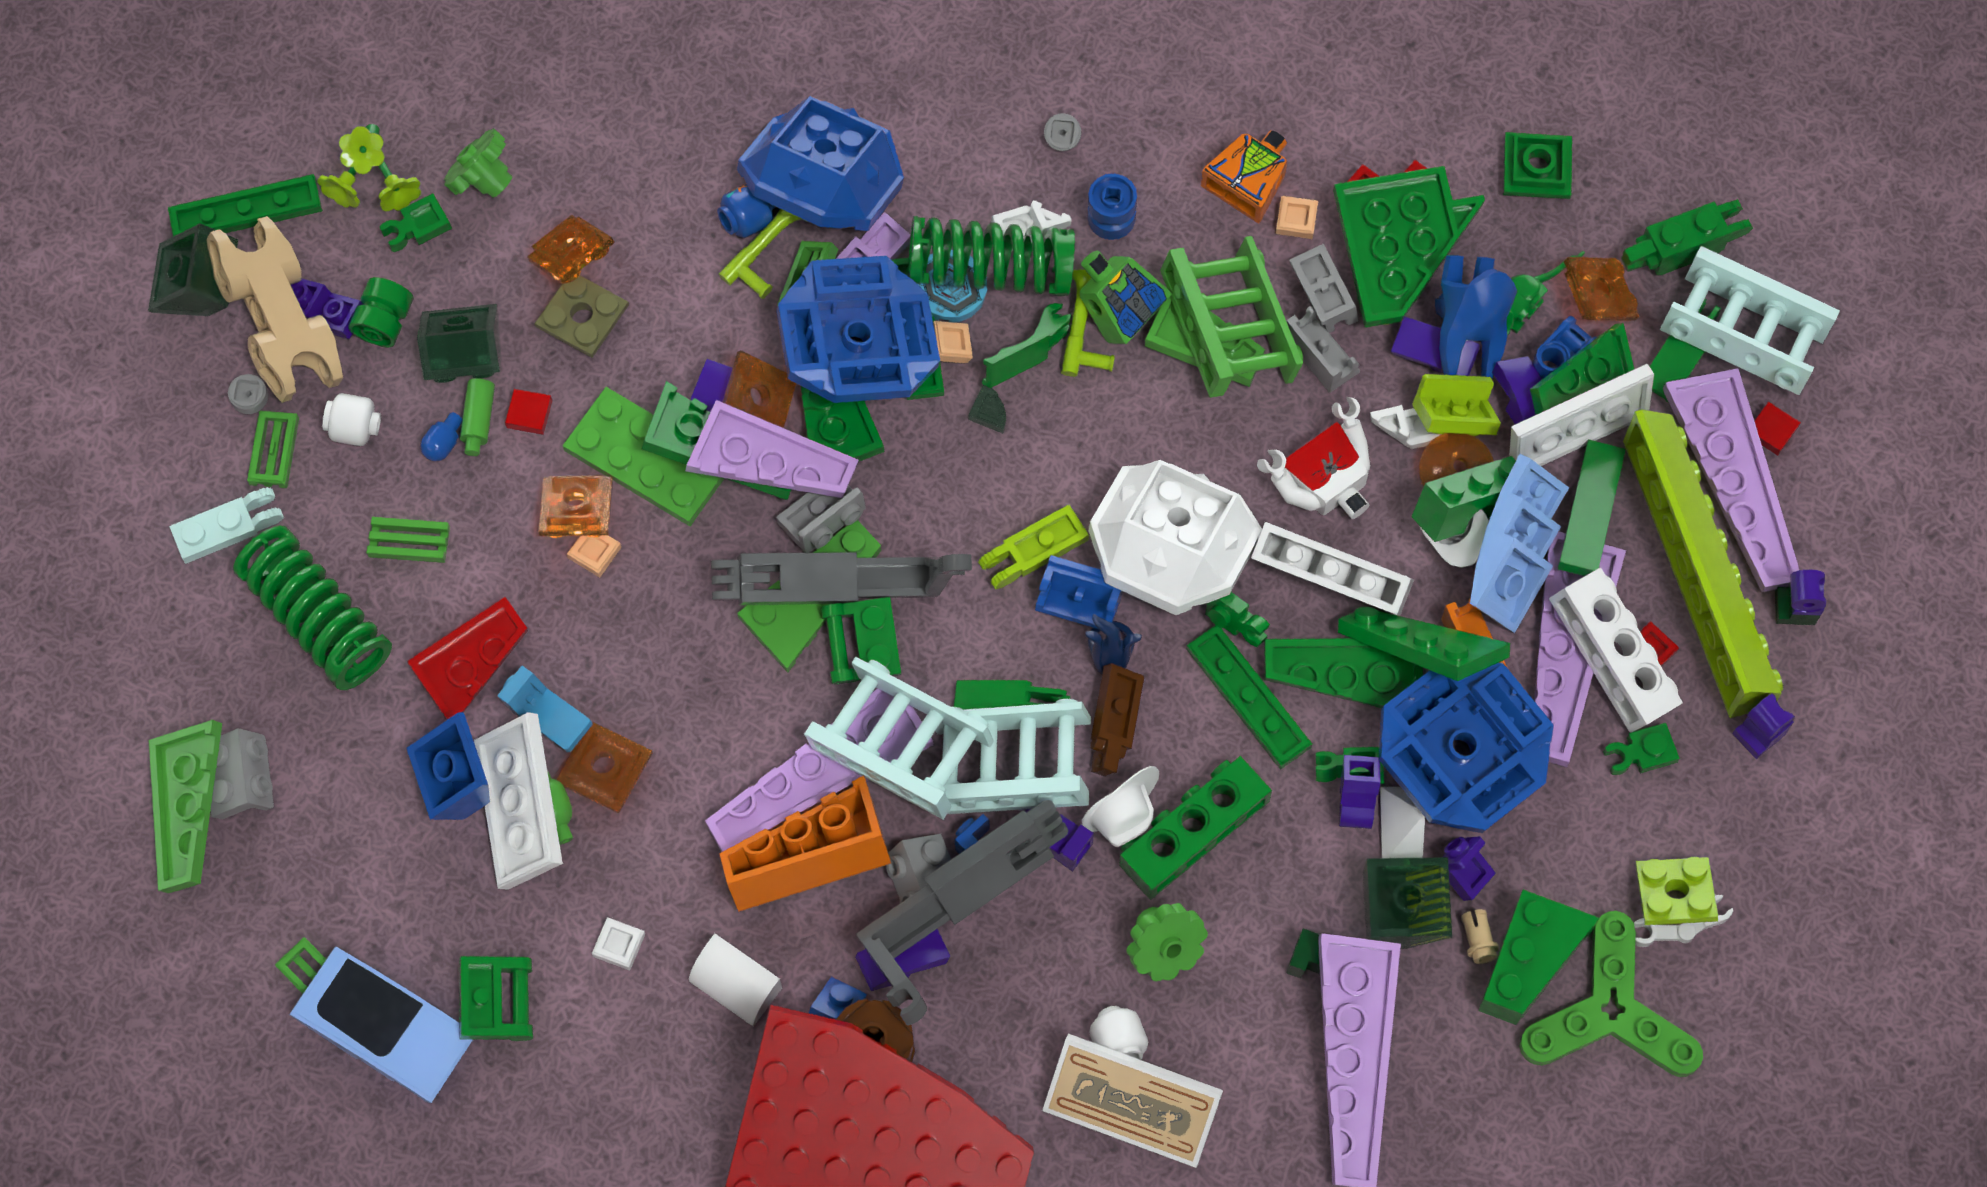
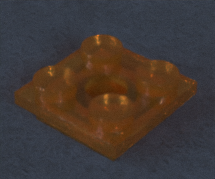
(570, 249)
(1600, 289)
(769, 381)
(586, 519)
(607, 788)

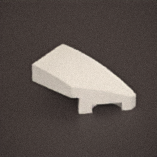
(1032, 216)
(1403, 426)

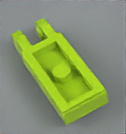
(1035, 544)

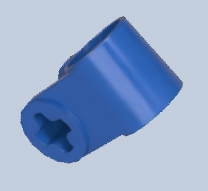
(1561, 346)

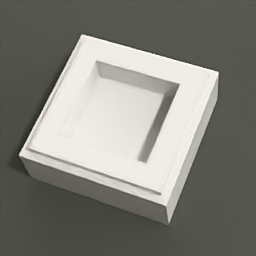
(618, 943)

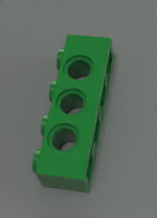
(1154, 872)

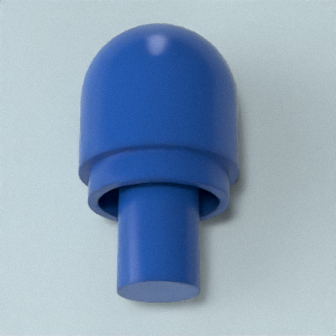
(441, 438)

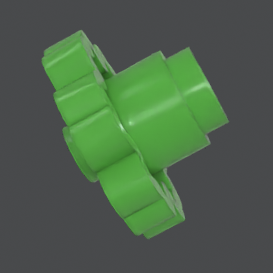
(480, 166)
(1166, 941)

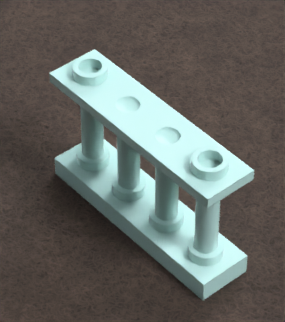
(1761, 295)
(897, 775)
(1025, 790)

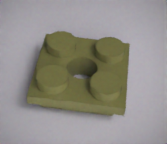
(578, 296)

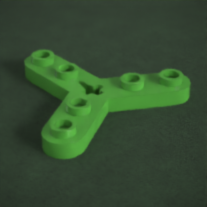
(1636, 1027)

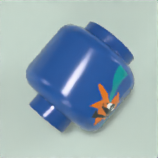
(744, 213)

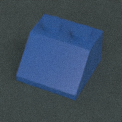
(449, 771)

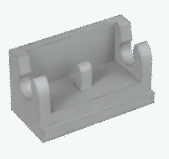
(1324, 287)
(1321, 351)

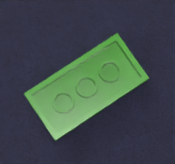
(612, 443)

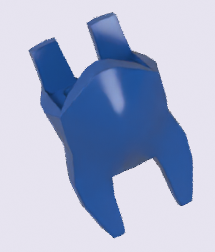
(1473, 312)

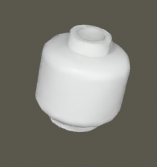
(351, 419)
(1120, 1031)

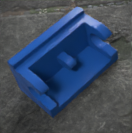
(1076, 593)

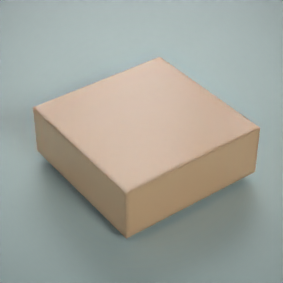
(1296, 217)
(953, 341)
(594, 553)

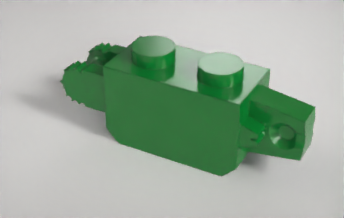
(1678, 239)

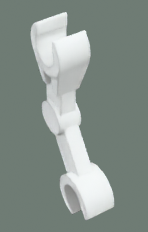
(1682, 933)

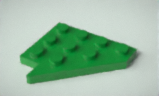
(1399, 236)

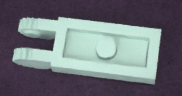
(224, 525)

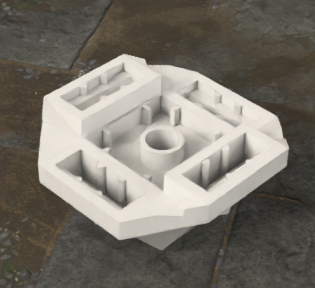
(1167, 562)

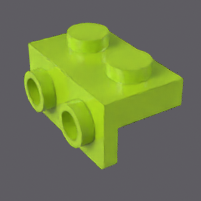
(1456, 405)

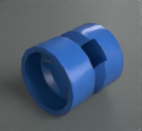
(1112, 206)

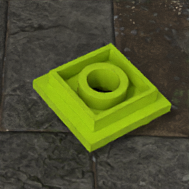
(1685, 875)

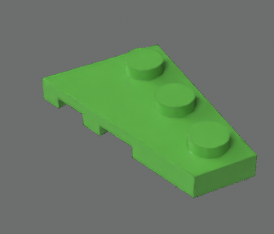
(1169, 338)

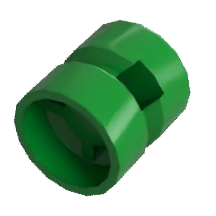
(382, 307)

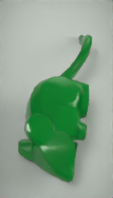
(1529, 296)

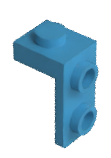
(557, 718)

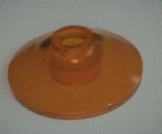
(1442, 452)

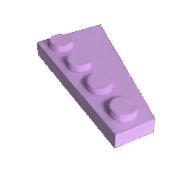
(762, 453)

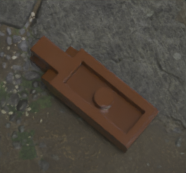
(1115, 717)

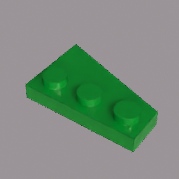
(1589, 368)

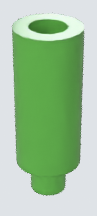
(477, 415)

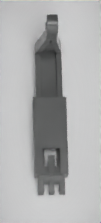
(834, 577)
(959, 891)

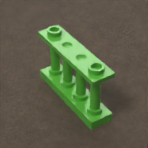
(1206, 337)

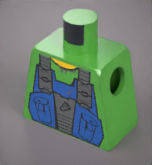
(1120, 296)

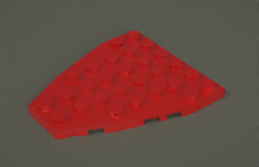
(857, 1114)

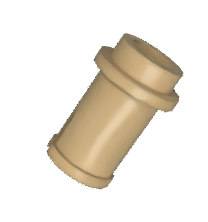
(1480, 939)

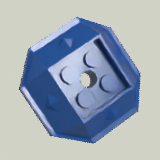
(824, 166)
(863, 301)
(1505, 738)

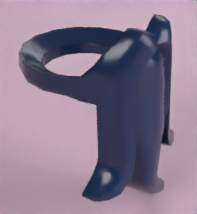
(1111, 648)

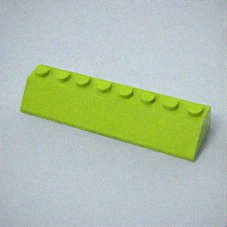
(1701, 562)

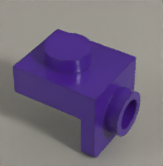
(1467, 866)

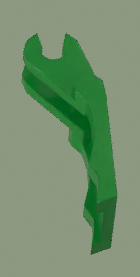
(1031, 352)
(1676, 359)
(1002, 693)

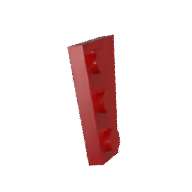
(468, 657)

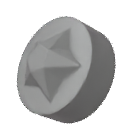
(1062, 132)
(248, 394)

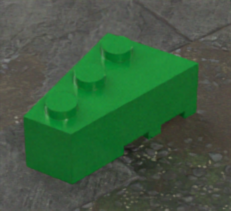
(1532, 953)

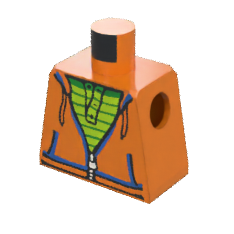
(1248, 173)

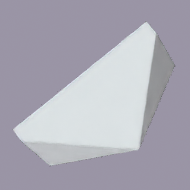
(1400, 825)

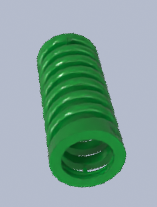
(1056, 240)
(314, 603)

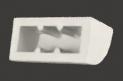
(734, 980)

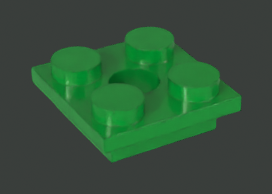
(1528, 181)

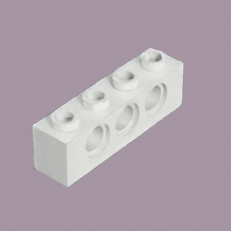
(1332, 568)
(1596, 642)

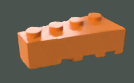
(808, 849)

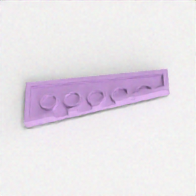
(1730, 453)
(1561, 669)
(807, 778)
(1357, 1027)

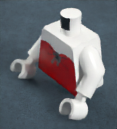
(1327, 468)

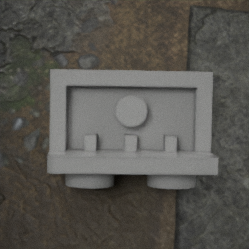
(817, 517)
(241, 774)
(914, 861)

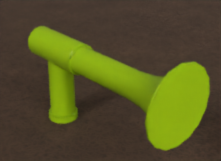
(740, 263)
(1073, 352)

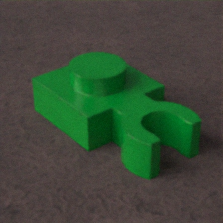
(420, 220)
(1233, 615)
(1647, 748)
(1330, 765)

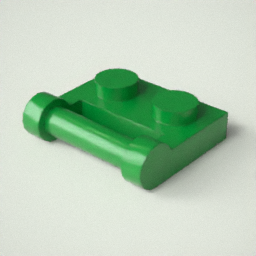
(874, 636)
(482, 998)

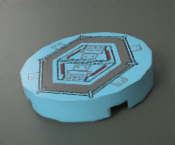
(949, 301)

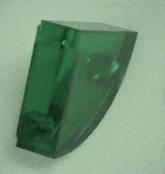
(989, 410)

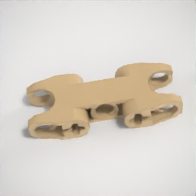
(284, 332)

